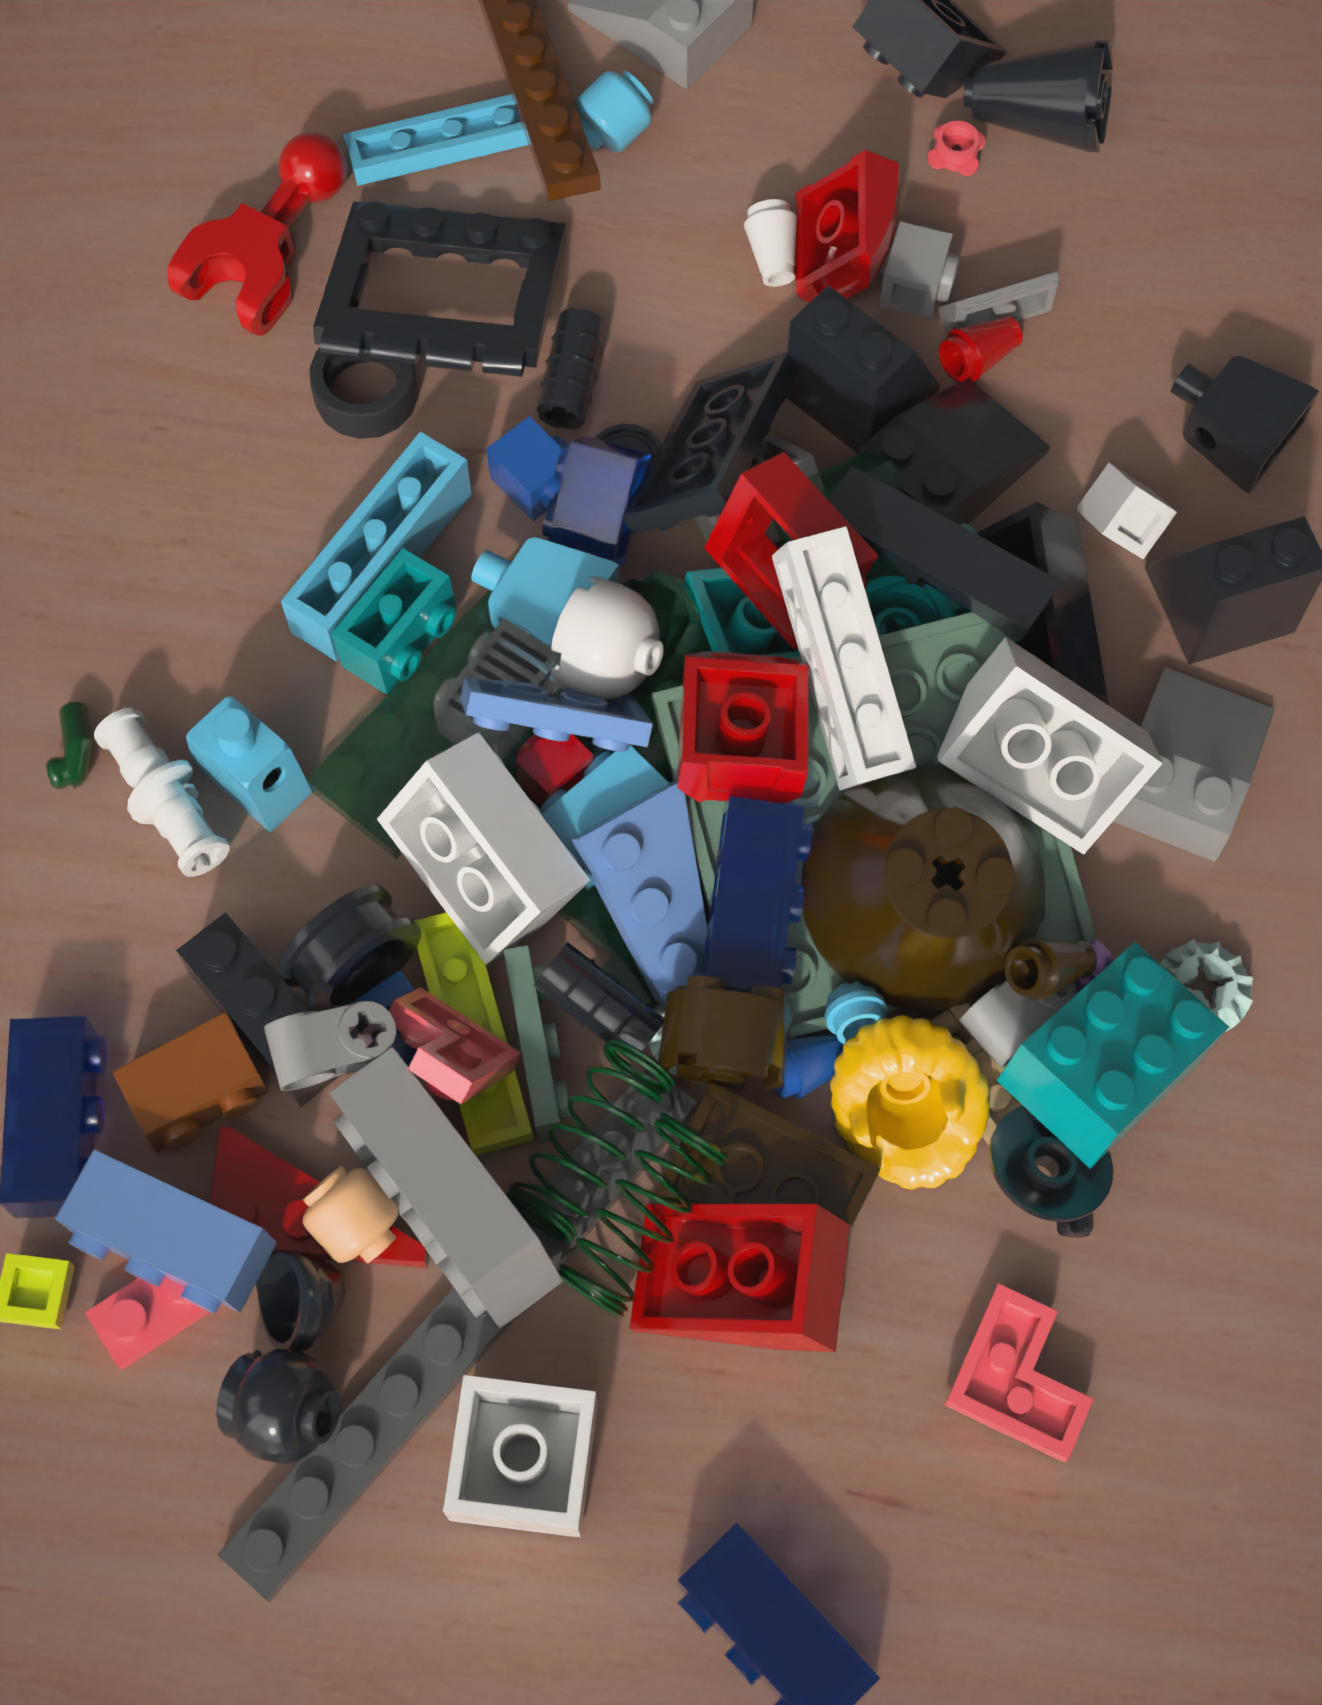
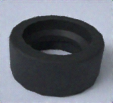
(365, 419)

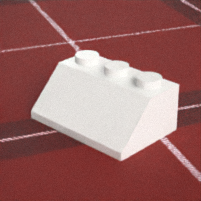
(1047, 747)

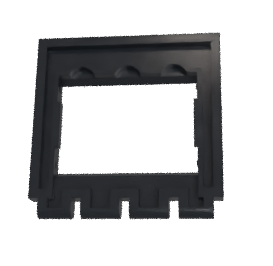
(443, 341)

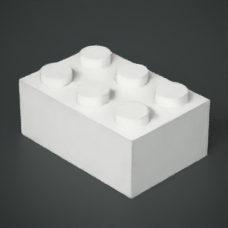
(482, 847)

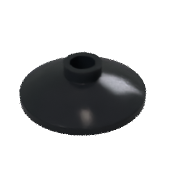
(1071, 1191)

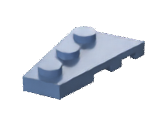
(611, 726)
(651, 886)

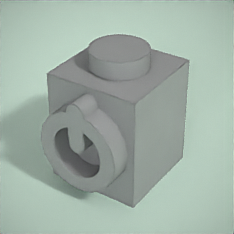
(918, 270)

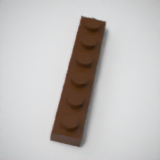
(541, 98)

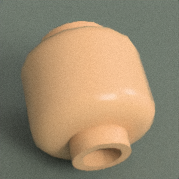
(350, 1215)

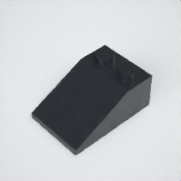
(957, 451)

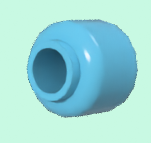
(614, 110)

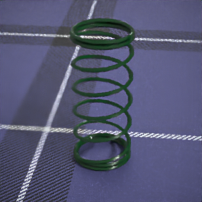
(527, 1204)
(609, 1299)

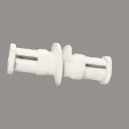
(161, 792)

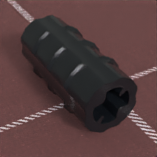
(571, 369)
(598, 999)

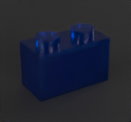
(593, 496)

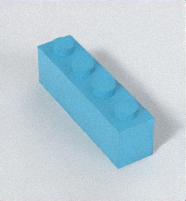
(400, 512)

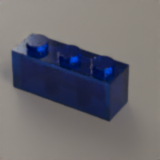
(755, 894)
(49, 1111)
(771, 1626)

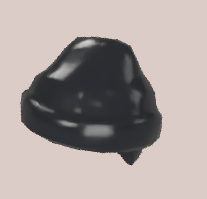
(298, 1298)

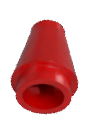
(978, 347)

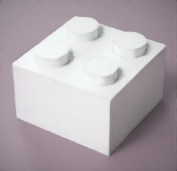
(521, 1456)

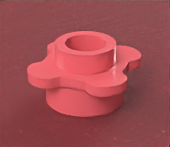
(956, 136)

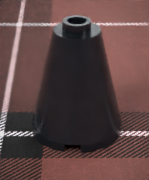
(1047, 94)

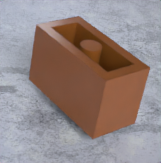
(190, 1084)

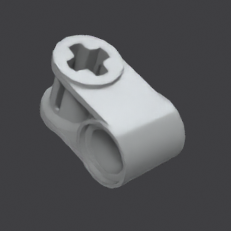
(1007, 1019)
(319, 1044)

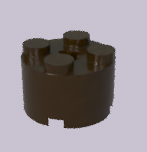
(726, 1033)

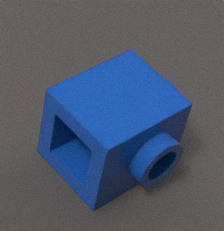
(525, 467)

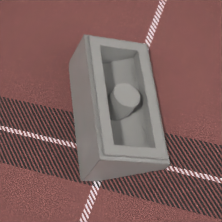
(1017, 300)

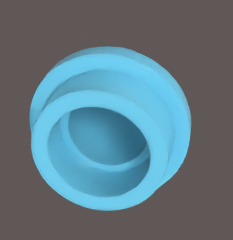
(853, 1007)

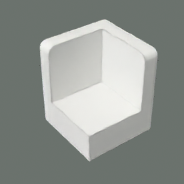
(1126, 511)

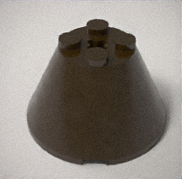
(874, 896)

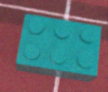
(1111, 1054)

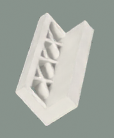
(843, 658)

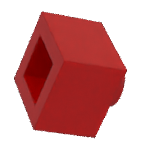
(551, 765)

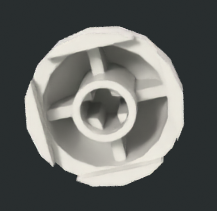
(606, 641)

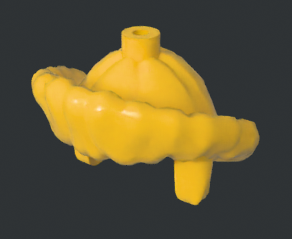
(910, 1101)

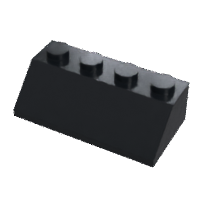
(1066, 628)

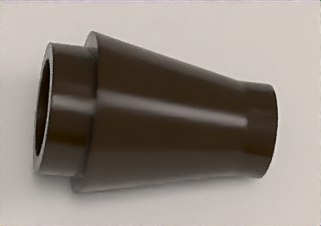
(1045, 966)

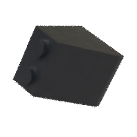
(852, 370)
(1239, 588)

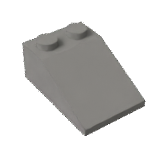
(670, 35)
(1208, 760)

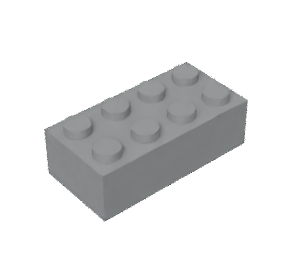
(443, 1190)

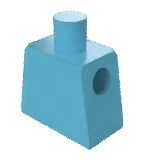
(538, 583)
(239, 754)

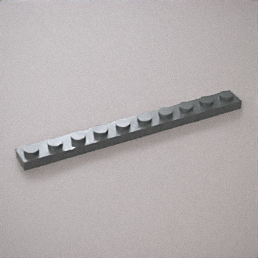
(426, 1370)

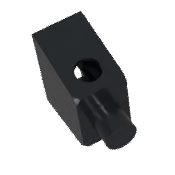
(1242, 416)

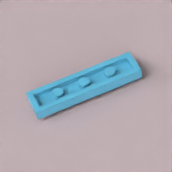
(434, 139)

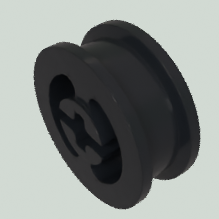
(349, 949)

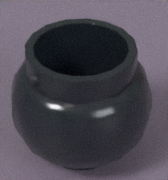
(278, 1405)

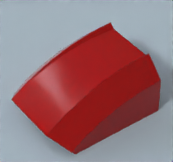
(846, 226)
(743, 727)

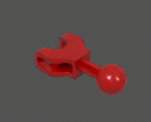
(256, 244)

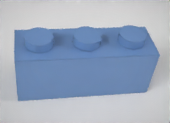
(165, 1234)

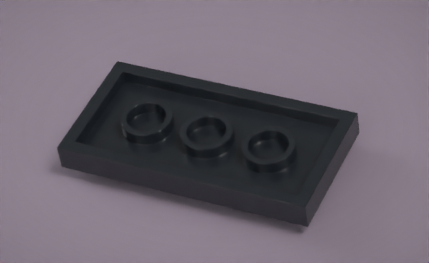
(710, 444)

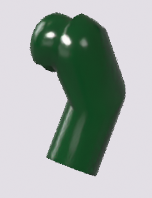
(77, 745)

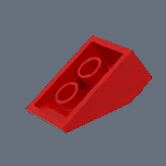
(744, 1276)

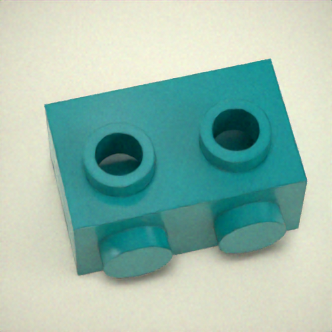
(395, 622)

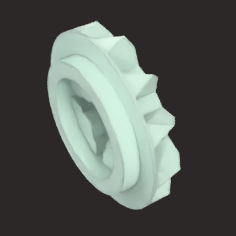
(1228, 1001)

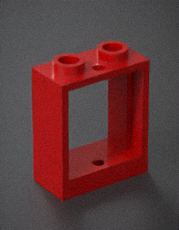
(745, 552)

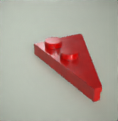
(271, 1195)

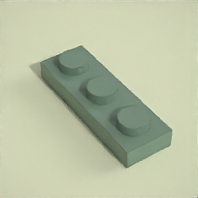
(537, 1042)

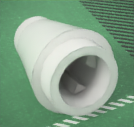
(772, 237)

